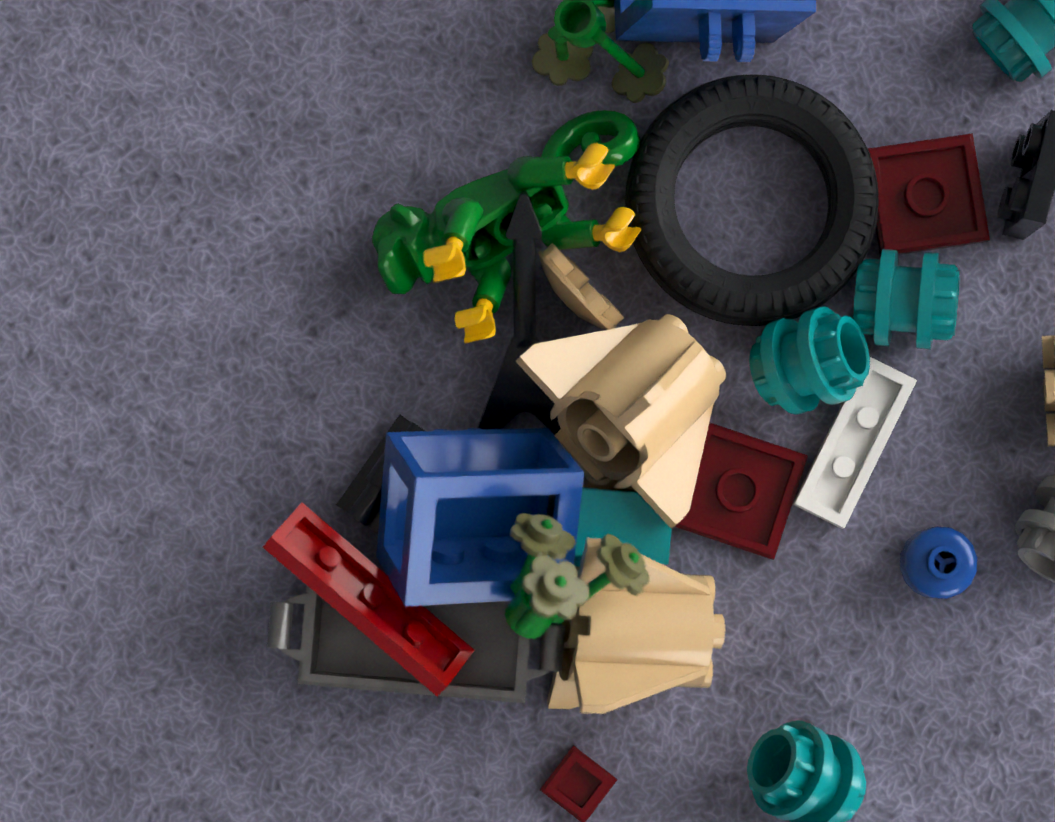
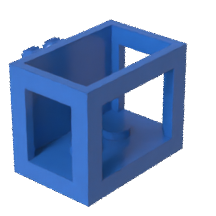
(710, 22)
(453, 508)

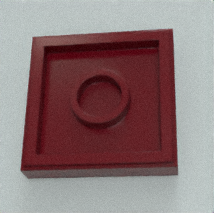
(929, 195)
(743, 491)

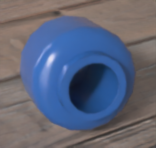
(919, 568)

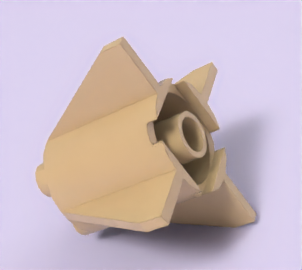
(633, 406)
(639, 644)

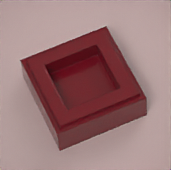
(578, 784)

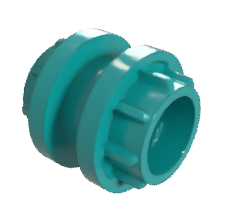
(1017, 36)
(907, 299)
(809, 360)
(806, 774)

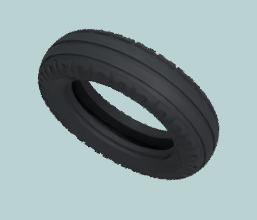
(773, 105)

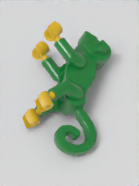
(472, 220)

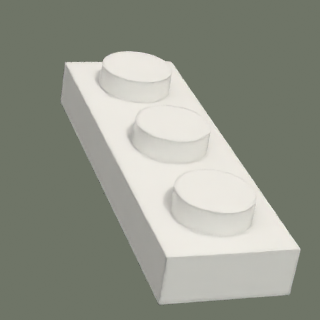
(854, 445)

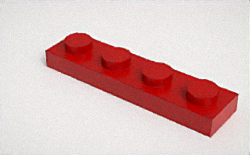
(368, 599)

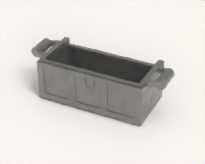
(343, 657)

